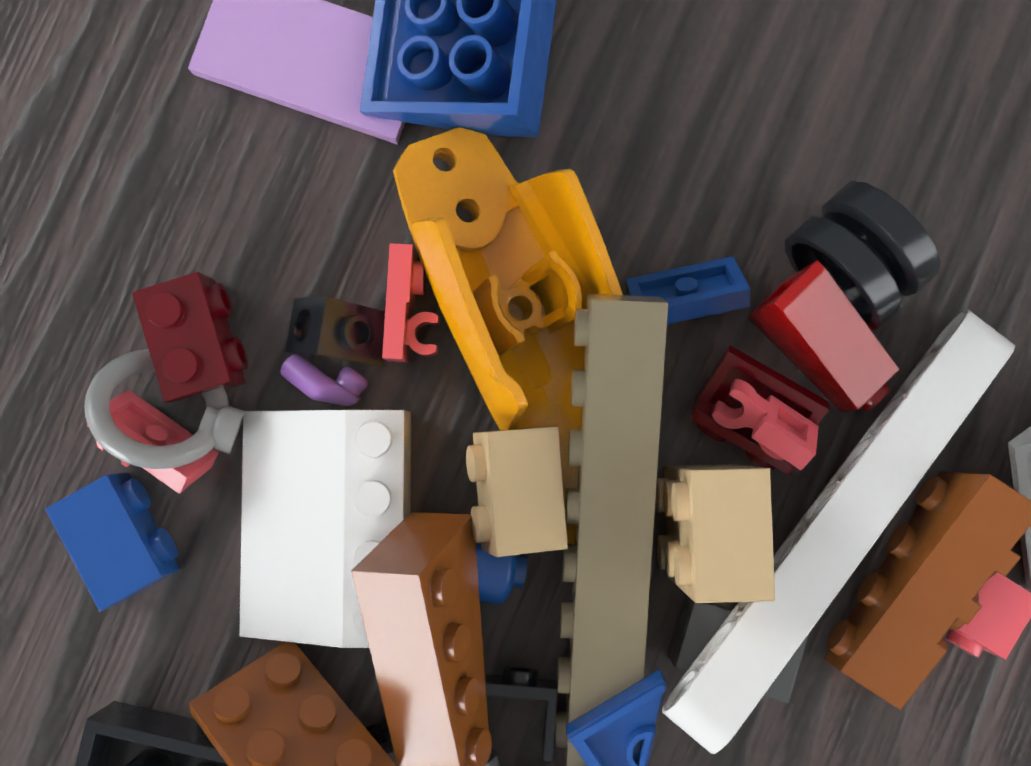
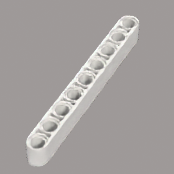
(837, 532)

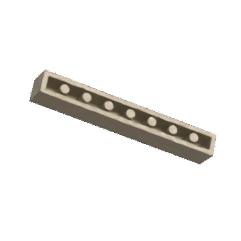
(612, 503)

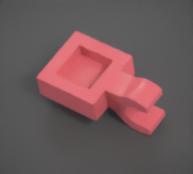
(775, 426)

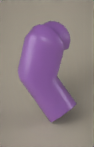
(319, 386)

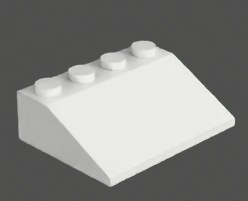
(313, 507)

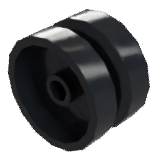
(868, 249)

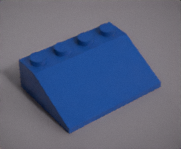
(460, 64)

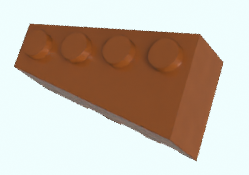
(929, 582)
(427, 639)

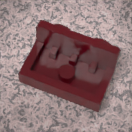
(190, 336)
(766, 382)

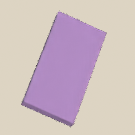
(293, 55)

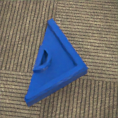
(622, 727)

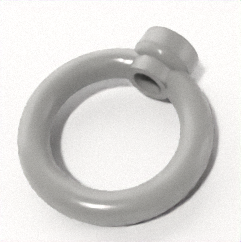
(217, 428)

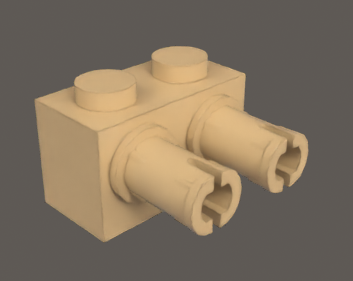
(517, 491)

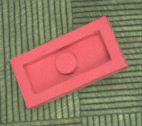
(405, 281)
(152, 427)

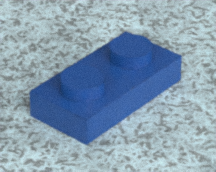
(695, 289)

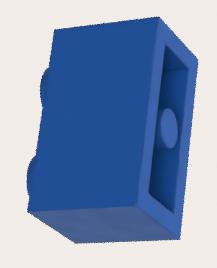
(114, 538)

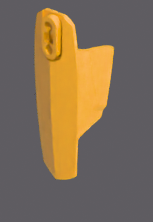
(508, 275)

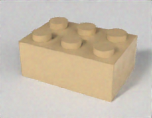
(717, 532)

